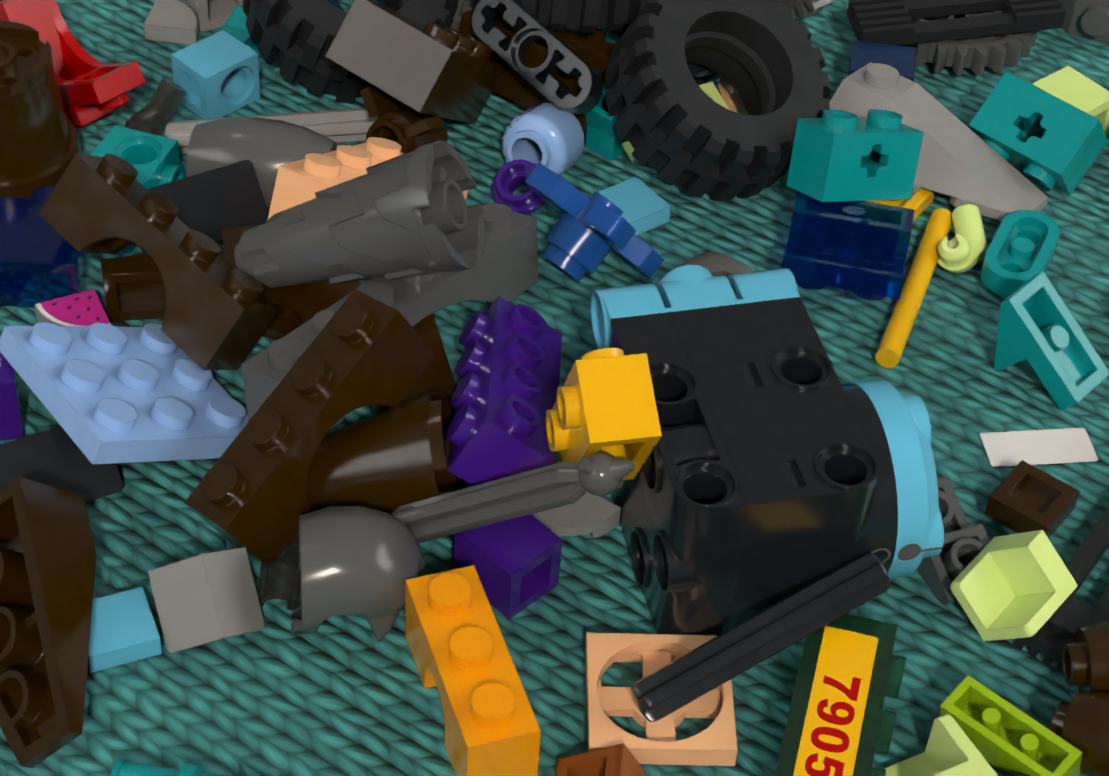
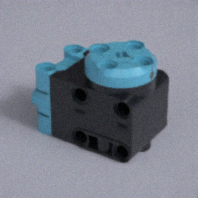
(762, 452)

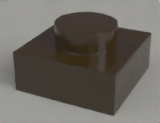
(1031, 500)

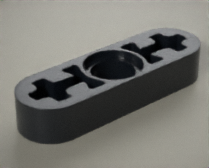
(559, 56)

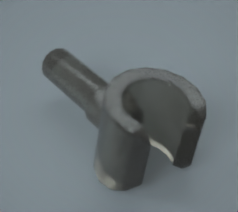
(282, 577)

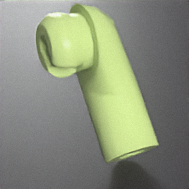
(969, 242)

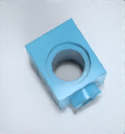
(217, 75)

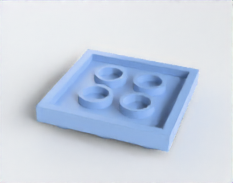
(124, 391)

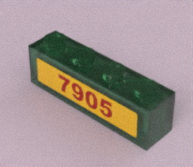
(839, 700)

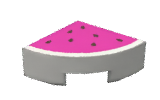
(72, 310)

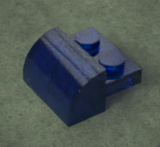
(849, 246)

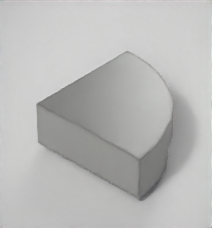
(171, 23)
(585, 516)

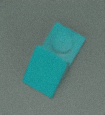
(1041, 329)

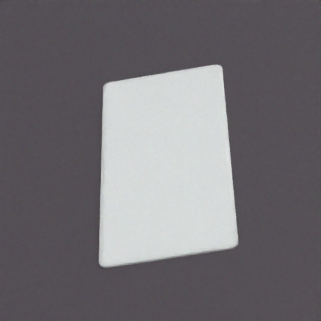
(1038, 447)

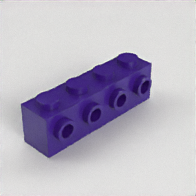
(503, 394)

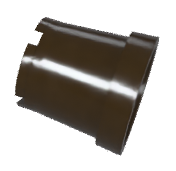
(34, 129)

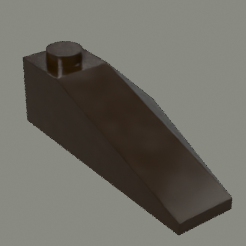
(43, 617)

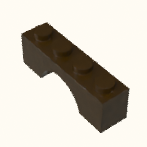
(210, 306)
(261, 479)

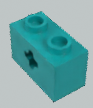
(1017, 118)
(854, 157)

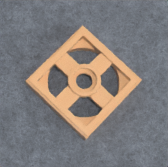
(708, 748)

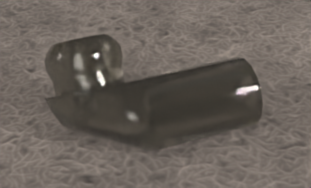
(159, 110)

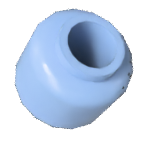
(544, 136)

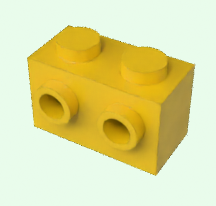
(605, 409)

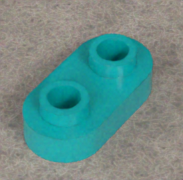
(1019, 251)

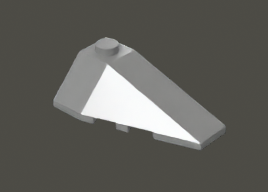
(951, 154)

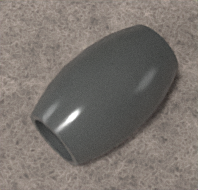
(255, 139)

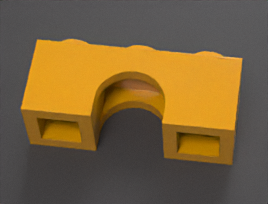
(465, 655)

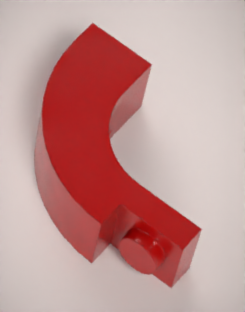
(85, 84)

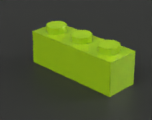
(1008, 735)

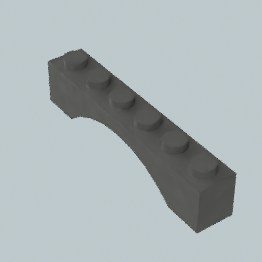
(504, 270)

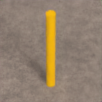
(913, 290)

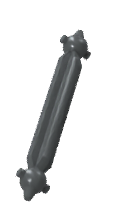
(514, 496)

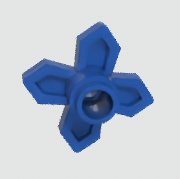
(587, 229)

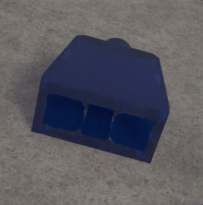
(34, 256)

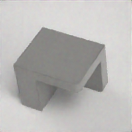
(206, 599)

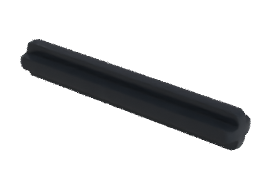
(760, 637)

